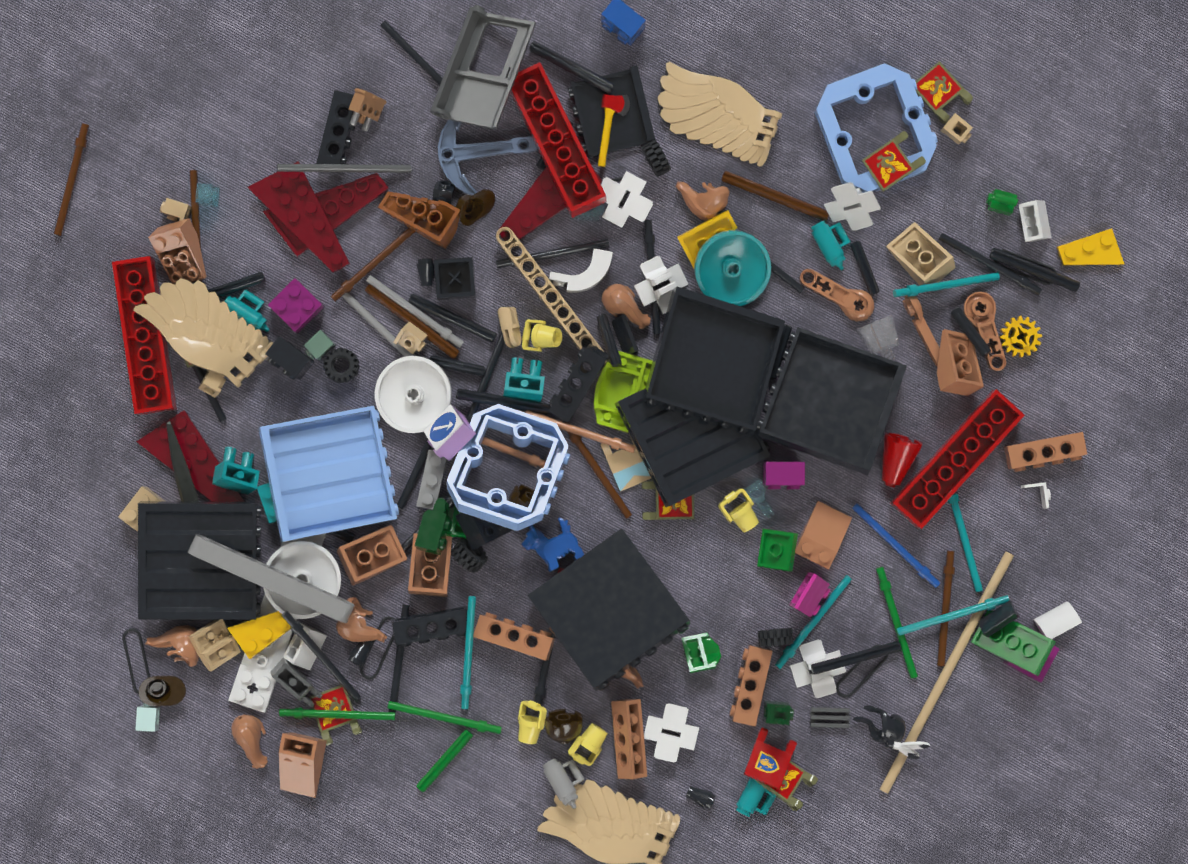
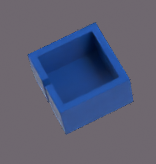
(622, 21)

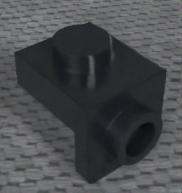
(443, 191)

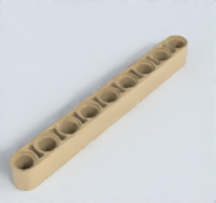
(548, 287)

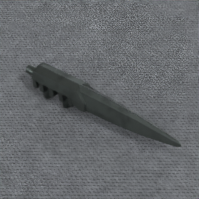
(182, 475)

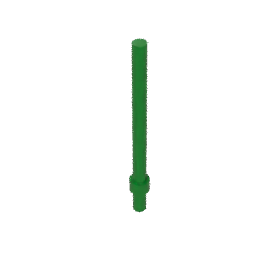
(885, 586)
(300, 712)
(480, 725)

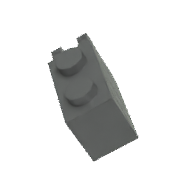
(294, 681)

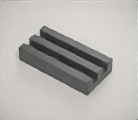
(828, 717)

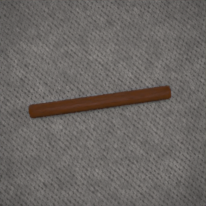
(775, 196)
(408, 317)

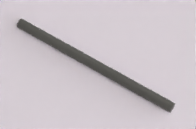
(343, 168)

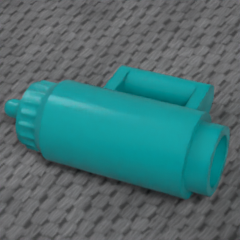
(828, 243)
(250, 315)
(751, 797)

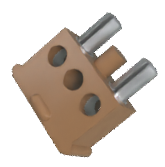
(365, 108)

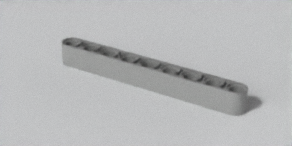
(271, 578)

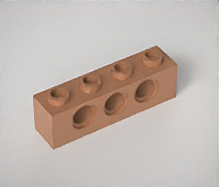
(1074, 441)
(484, 632)
(750, 715)
(629, 739)

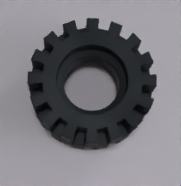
(656, 158)
(330, 361)
(467, 558)
(775, 637)

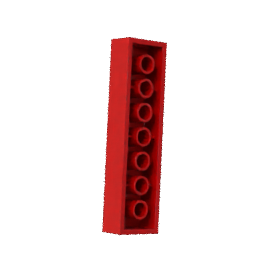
(557, 141)
(143, 343)
(957, 459)

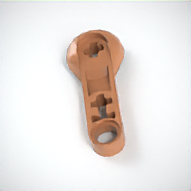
(842, 296)
(914, 308)
(985, 324)

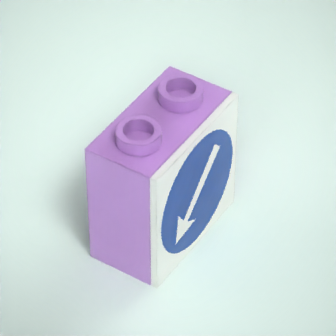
(449, 433)

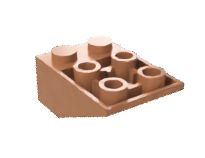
(179, 251)
(300, 763)

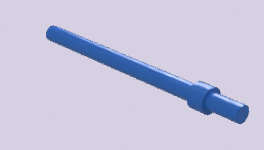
(923, 571)

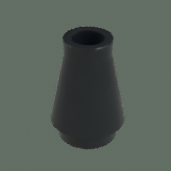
(426, 270)
(360, 653)
(701, 797)

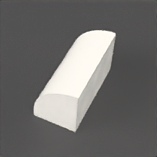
(1035, 221)
(1057, 620)
(299, 653)

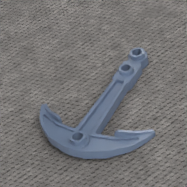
(465, 152)

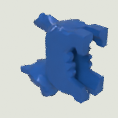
(555, 548)

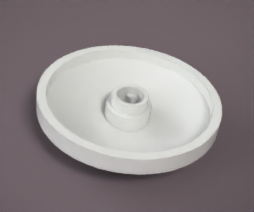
(412, 393)
(308, 563)

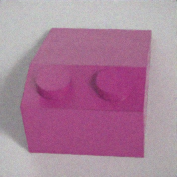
(809, 594)

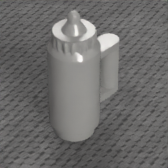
(560, 781)

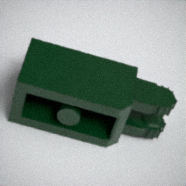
(434, 528)
(777, 712)

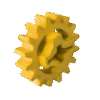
(1024, 342)

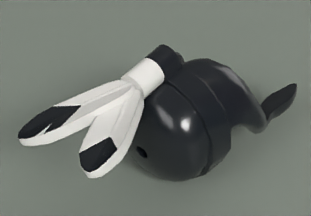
(892, 732)

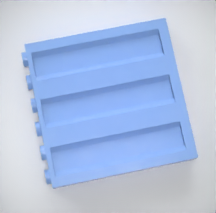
(328, 473)

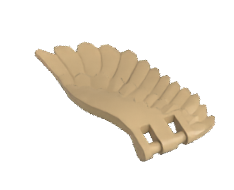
(716, 113)
(204, 329)
(611, 826)

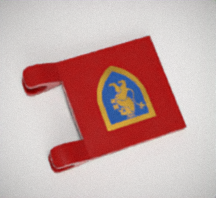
(767, 762)

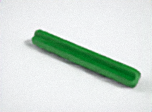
(443, 762)

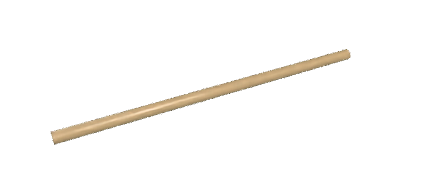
(947, 671)

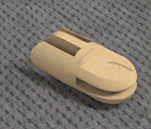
(509, 326)

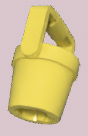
(541, 336)
(742, 514)
(530, 725)
(592, 740)

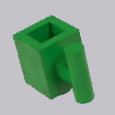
(1001, 202)

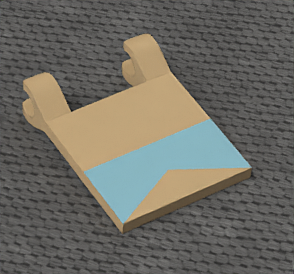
(626, 467)

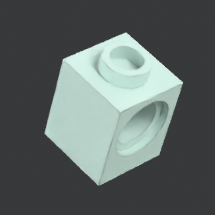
(147, 718)

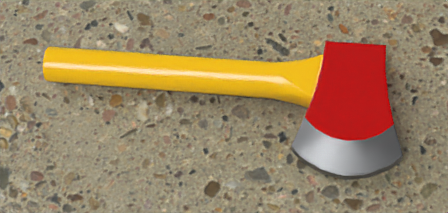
(611, 105)

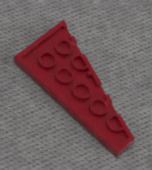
(338, 204)
(297, 206)
(536, 207)
(197, 454)

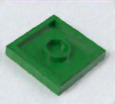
(777, 550)

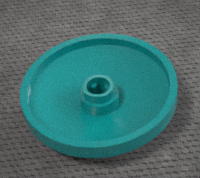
(732, 267)

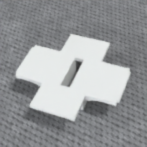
(635, 205)
(856, 206)
(656, 273)
(821, 683)
(669, 744)

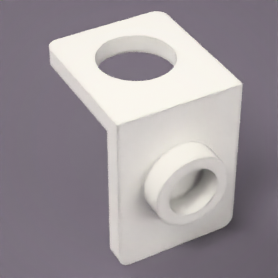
(1045, 493)

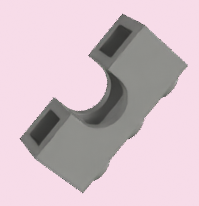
(431, 480)

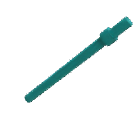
(913, 290)
(953, 500)
(988, 604)
(790, 650)
(466, 688)

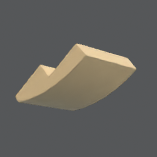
(214, 644)

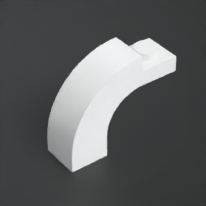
(588, 279)

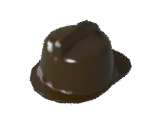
(475, 206)
(162, 690)

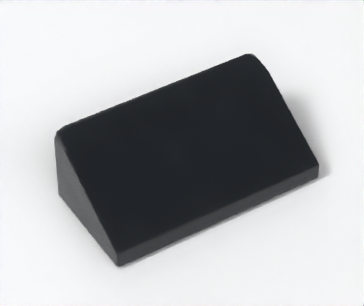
(624, 335)
(998, 619)

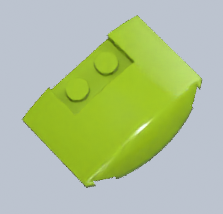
(618, 384)

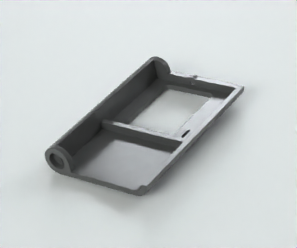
(473, 95)

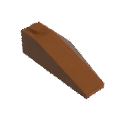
(427, 217)

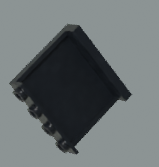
(627, 130)

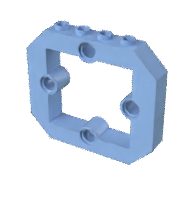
(848, 89)
(508, 513)

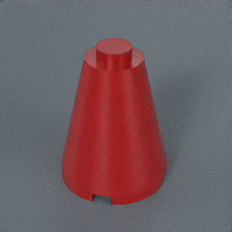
(898, 457)

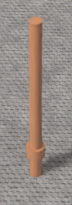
(615, 443)
(533, 460)

